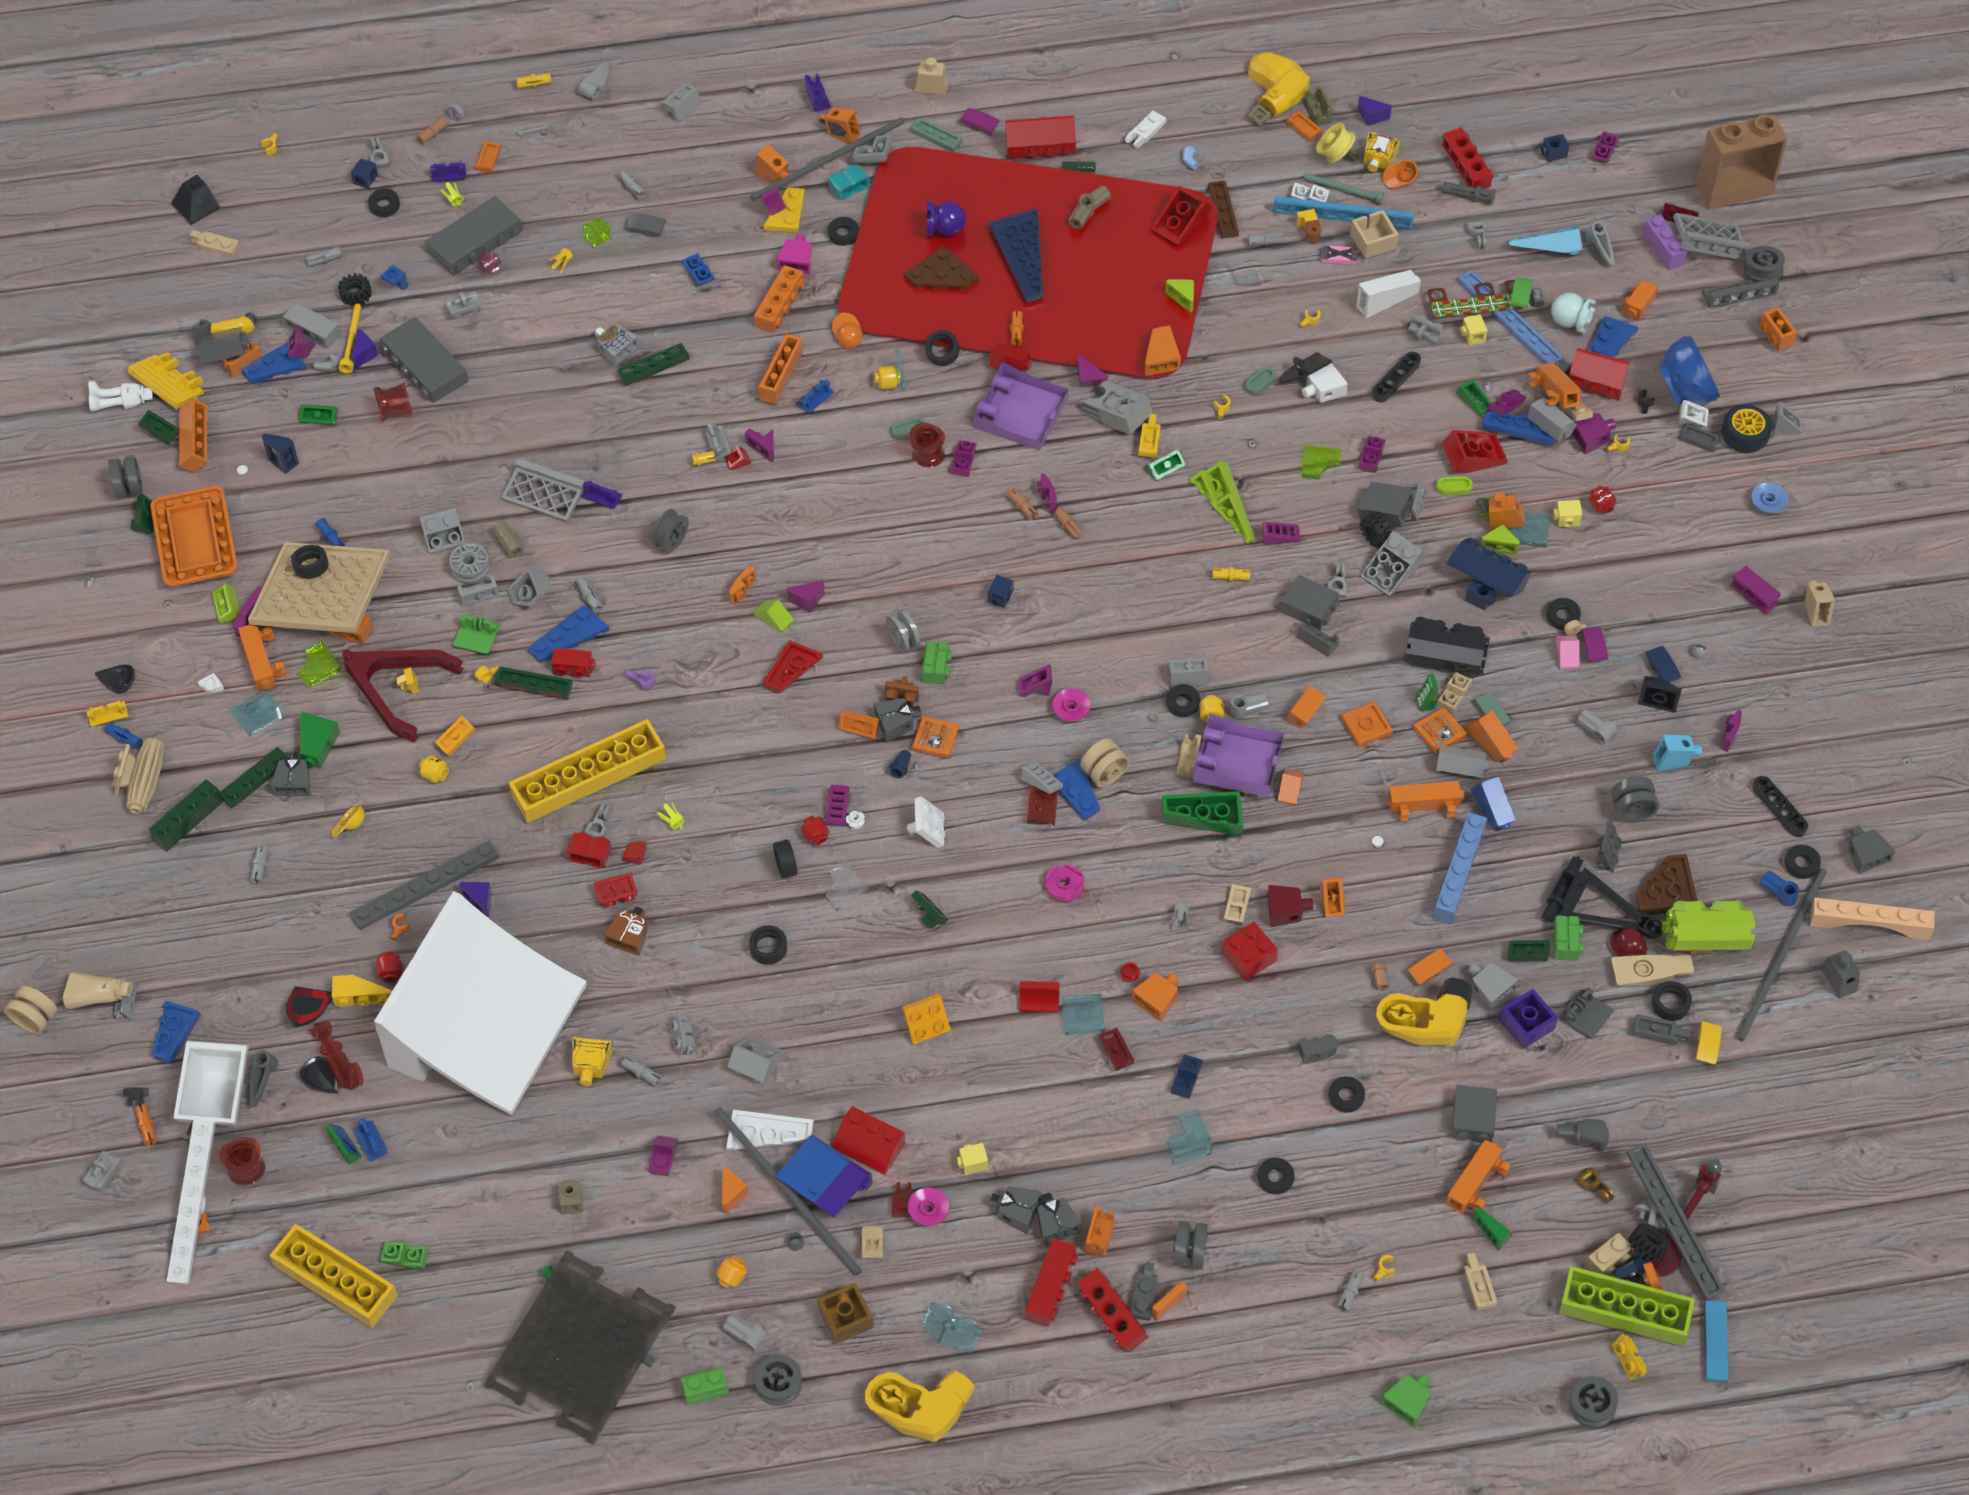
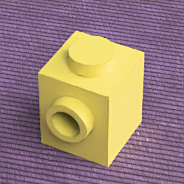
(1474, 329)
(1568, 513)
(972, 1159)

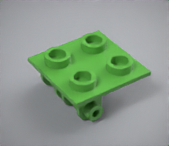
(476, 634)

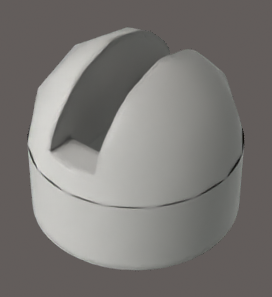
(1699, 651)

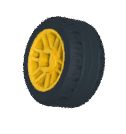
(1746, 428)

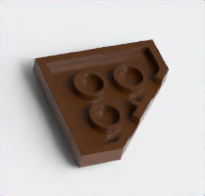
(941, 271)
(1667, 885)

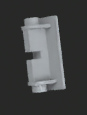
(718, 440)
(1420, 495)
(127, 1005)
(680, 1027)

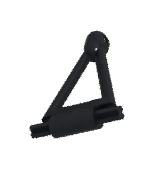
(1569, 890)

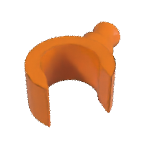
(399, 929)

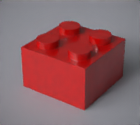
(1249, 951)

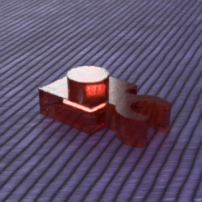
(900, 1201)

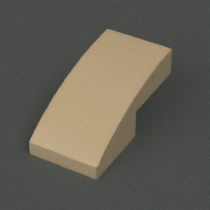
(1237, 903)

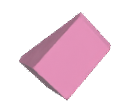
(1568, 652)

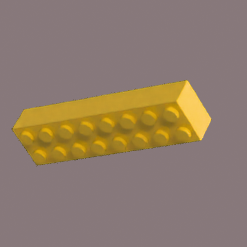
(587, 770)

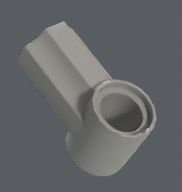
(1243, 705)
(1601, 729)
(749, 1335)

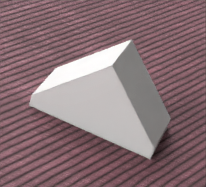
(1693, 414)

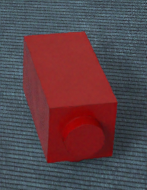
(1014, 357)
(572, 662)

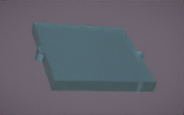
(901, 368)

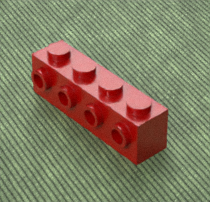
(1050, 1282)

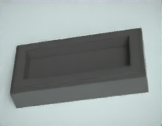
(1699, 438)

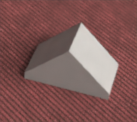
(1786, 420)

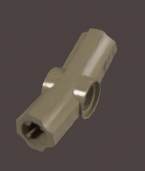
(1087, 205)

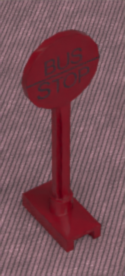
(1671, 1259)

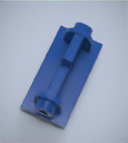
(815, 396)
(370, 1139)

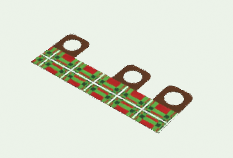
(1482, 303)

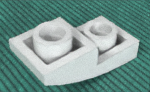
(1315, 193)

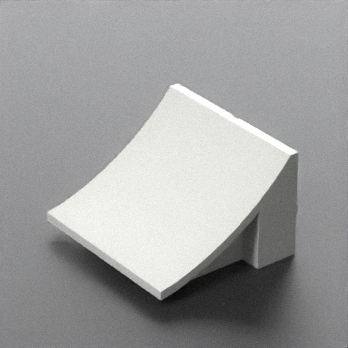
(476, 1007)

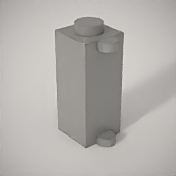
(1551, 420)
(1462, 761)

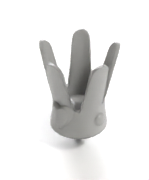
(1180, 914)

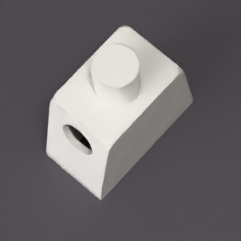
(1325, 384)

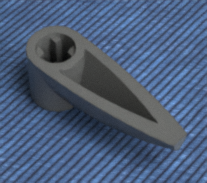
(260, 1074)

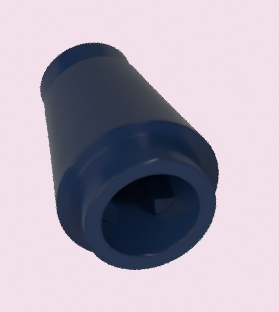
(900, 764)

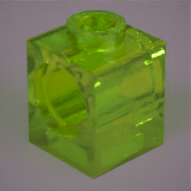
(597, 232)

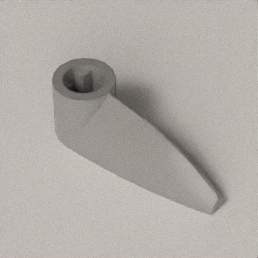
(593, 83)
(1598, 235)

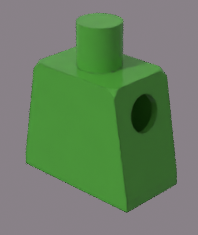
(1408, 1398)

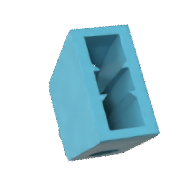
(1675, 752)

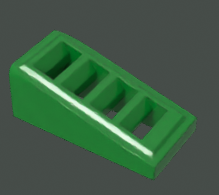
(1467, 397)
(1427, 694)
(1494, 1230)

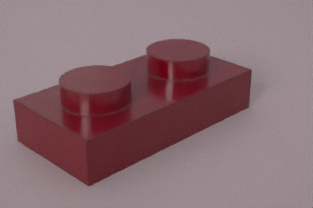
(1116, 1049)

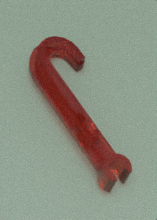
(347, 1074)

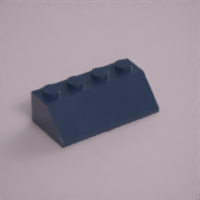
(1490, 567)

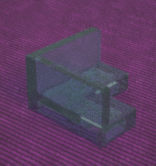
(1193, 1142)
(950, 1329)

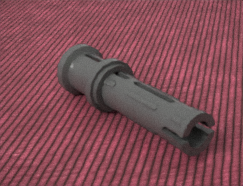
(1477, 195)

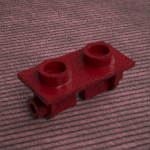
(1669, 211)

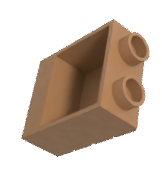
(1741, 161)

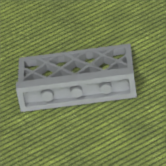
(1705, 242)
(548, 476)

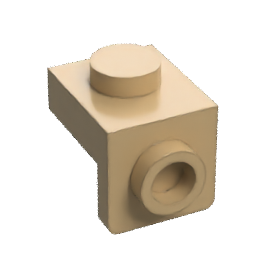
(872, 1242)

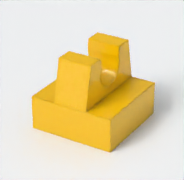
(408, 681)

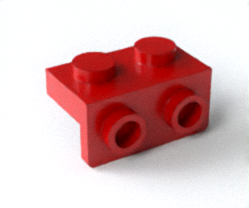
(615, 889)

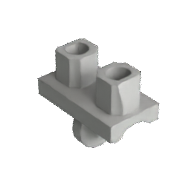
(463, 304)
(1425, 328)
(101, 1171)
(1644, 1210)

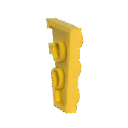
(789, 218)

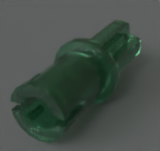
(1080, 166)

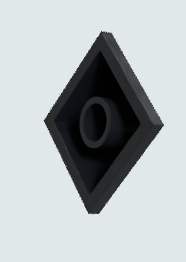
(194, 200)
(1659, 694)

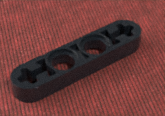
(1397, 377)
(1783, 804)

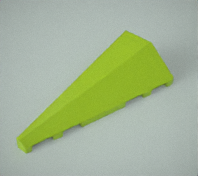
(1221, 490)

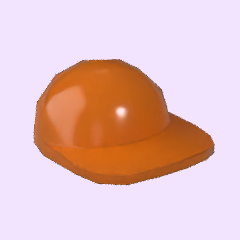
(1400, 174)
(847, 330)

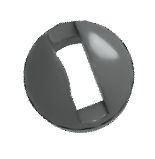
(1713, 1167)
(795, 1244)

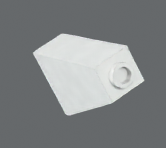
(1386, 291)

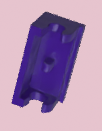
(816, 93)

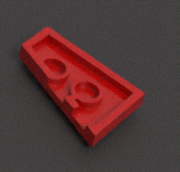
(790, 666)

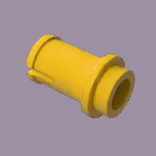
(703, 458)

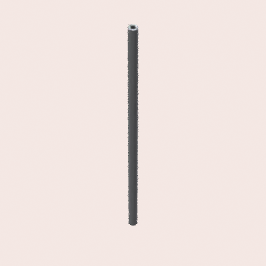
(828, 158)
(1781, 955)
(788, 1191)

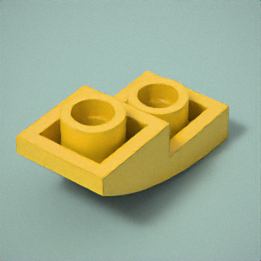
(1709, 1043)

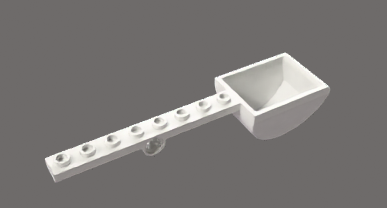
(206, 1097)

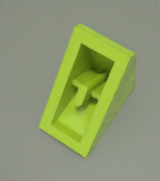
(1182, 292)
(1501, 540)
(774, 614)

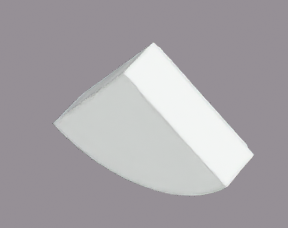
(210, 684)

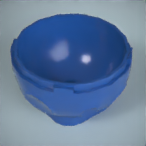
(1687, 373)

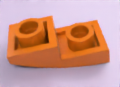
(744, 580)
(1430, 966)

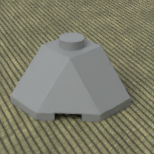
(529, 587)

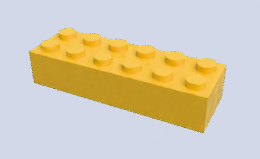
(333, 1276)

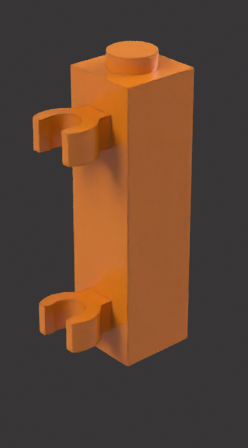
(1556, 385)
(257, 657)
(1425, 797)
(1475, 1175)

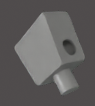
(1491, 984)

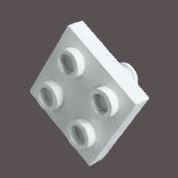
(928, 822)

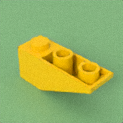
(353, 990)

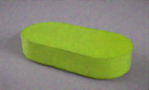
(1454, 485)

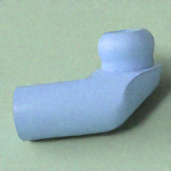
(1188, 157)

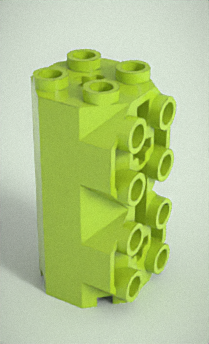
(1720, 927)

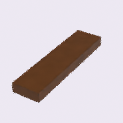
(1226, 217)

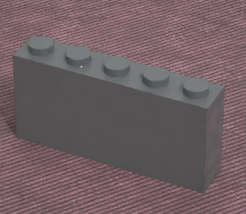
(474, 235)
(424, 360)

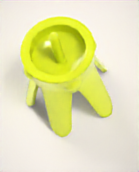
(455, 198)
(676, 818)

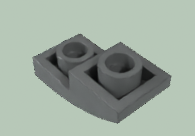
(645, 223)

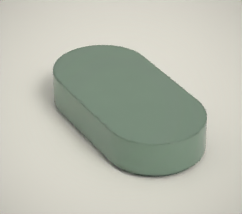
(1260, 381)
(902, 429)

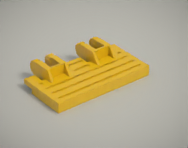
(165, 381)

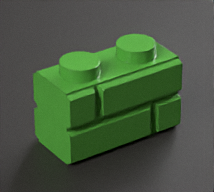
(935, 663)
(1567, 938)
(705, 1386)

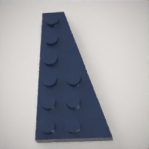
(1020, 245)

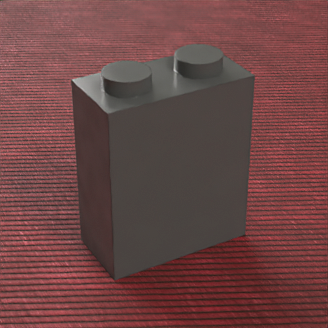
(222, 345)
(1388, 500)
(1310, 601)
(1474, 1113)

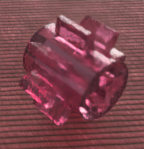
(490, 262)

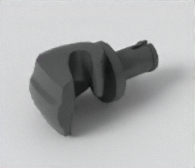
(1588, 1129)

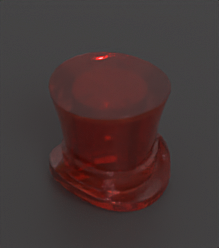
(393, 401)
(927, 444)
(243, 1160)

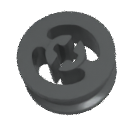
(1764, 263)
(669, 530)
(768, 1373)
(1590, 1414)

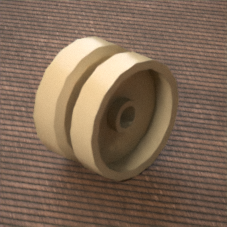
(1105, 762)
(30, 1010)

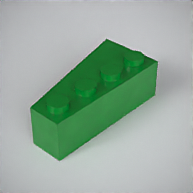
(1205, 811)

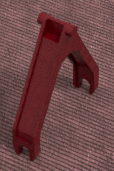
(364, 664)

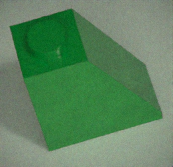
(316, 738)

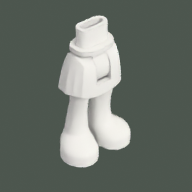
(130, 396)

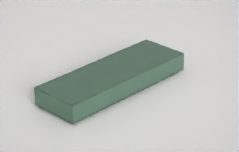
(936, 135)

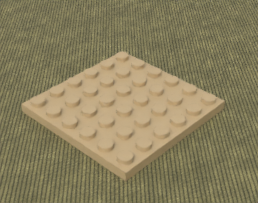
(323, 603)

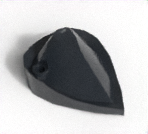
(118, 678)
(319, 1075)

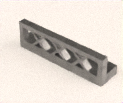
(1740, 292)

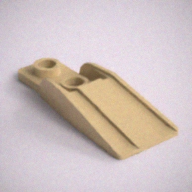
(1650, 969)

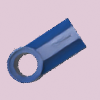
(1780, 887)

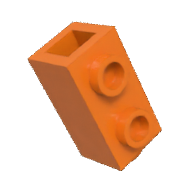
(1640, 300)

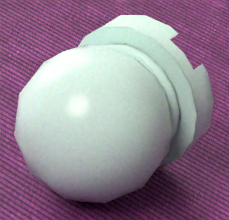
(1571, 311)

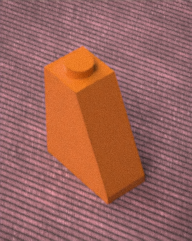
(1162, 352)
(1492, 737)

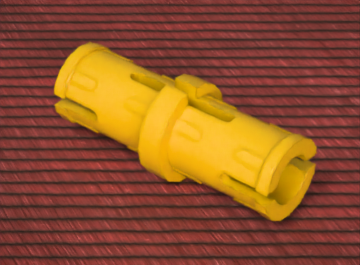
(533, 80)
(1231, 574)

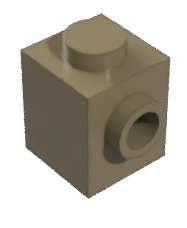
(570, 1197)

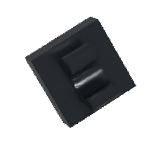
(135, 1092)

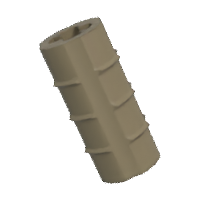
(507, 539)

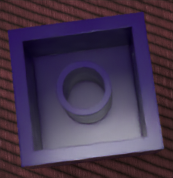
(1528, 1018)

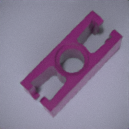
(1755, 590)

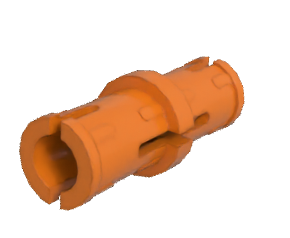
(1016, 328)
(145, 1124)

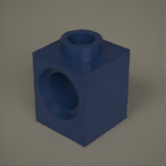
(1555, 147)
(364, 173)
(1000, 591)
(1480, 595)

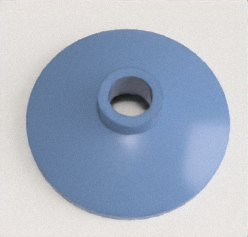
(1769, 492)

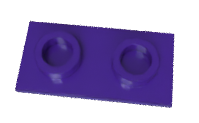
(452, 172)
(601, 494)

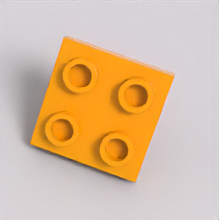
(926, 1018)

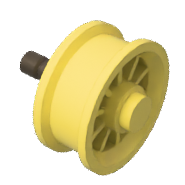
(1336, 143)

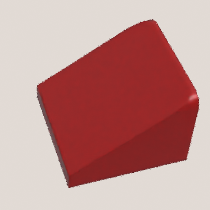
(738, 458)
(635, 852)

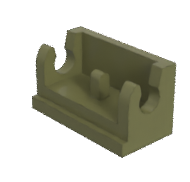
(1319, 107)

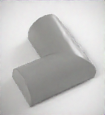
(876, 153)

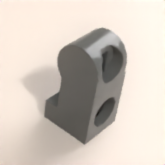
(1317, 1049)

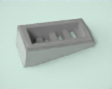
(1039, 777)

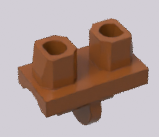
(902, 689)

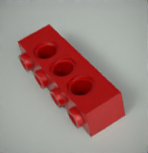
(1467, 159)
(1134, 1333)

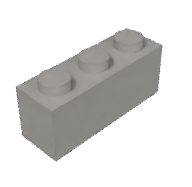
(314, 325)

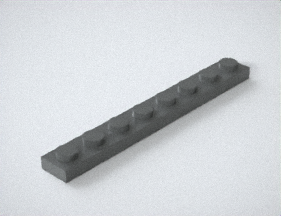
(424, 885)
(1675, 1221)

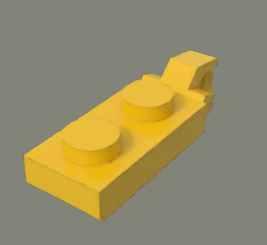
(1150, 438)

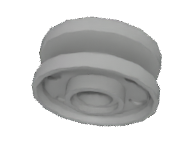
(466, 572)
(903, 630)

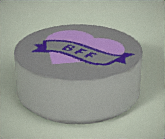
(455, 112)

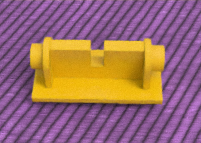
(108, 713)
(1626, 1351)

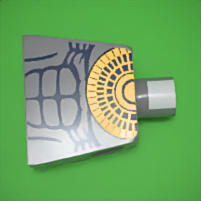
(616, 343)

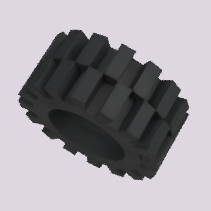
(354, 282)
(1375, 529)
(1648, 1242)

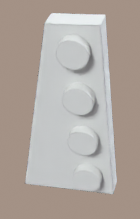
(769, 1129)

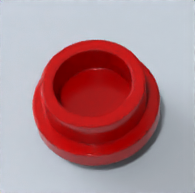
(1129, 972)

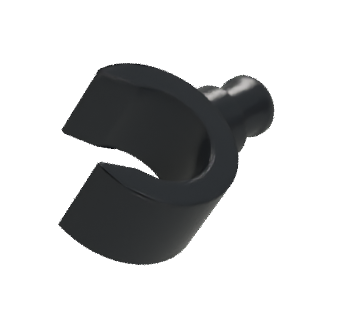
(1645, 404)

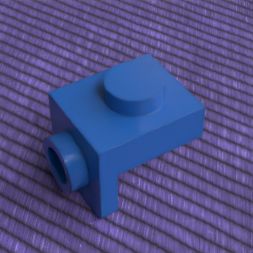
(395, 277)

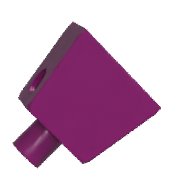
(1593, 432)

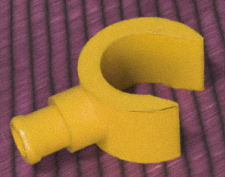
(270, 142)
(1309, 320)
(1221, 409)
(1617, 446)
(485, 673)
(1383, 1271)

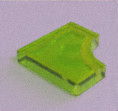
(1319, 459)
(319, 665)

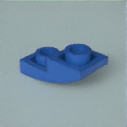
(697, 269)

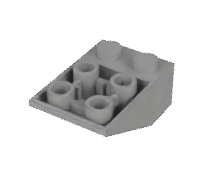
(1393, 563)

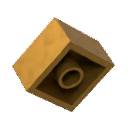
(845, 1313)

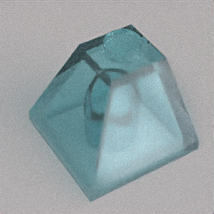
(256, 712)

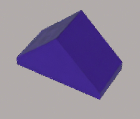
(1373, 111)
(363, 349)
(478, 895)

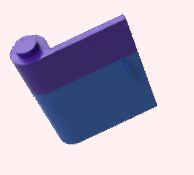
(824, 1176)

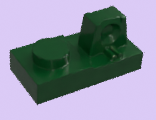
(158, 427)
(143, 519)
(933, 915)
(1528, 950)

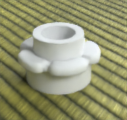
(855, 824)

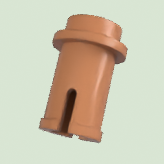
(1380, 976)

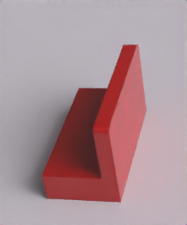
(1039, 996)

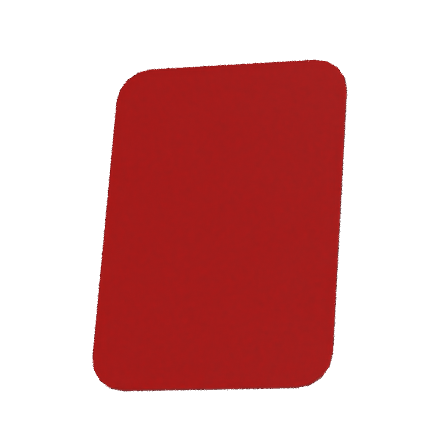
(1097, 281)

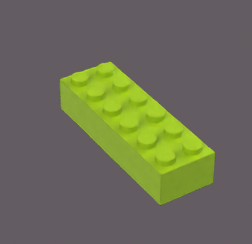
(1627, 1306)

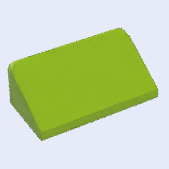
(226, 603)

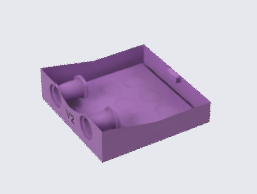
(1020, 407)
(1237, 757)

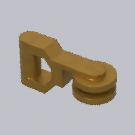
(1604, 1193)

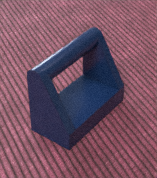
(285, 456)

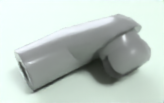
(327, 365)

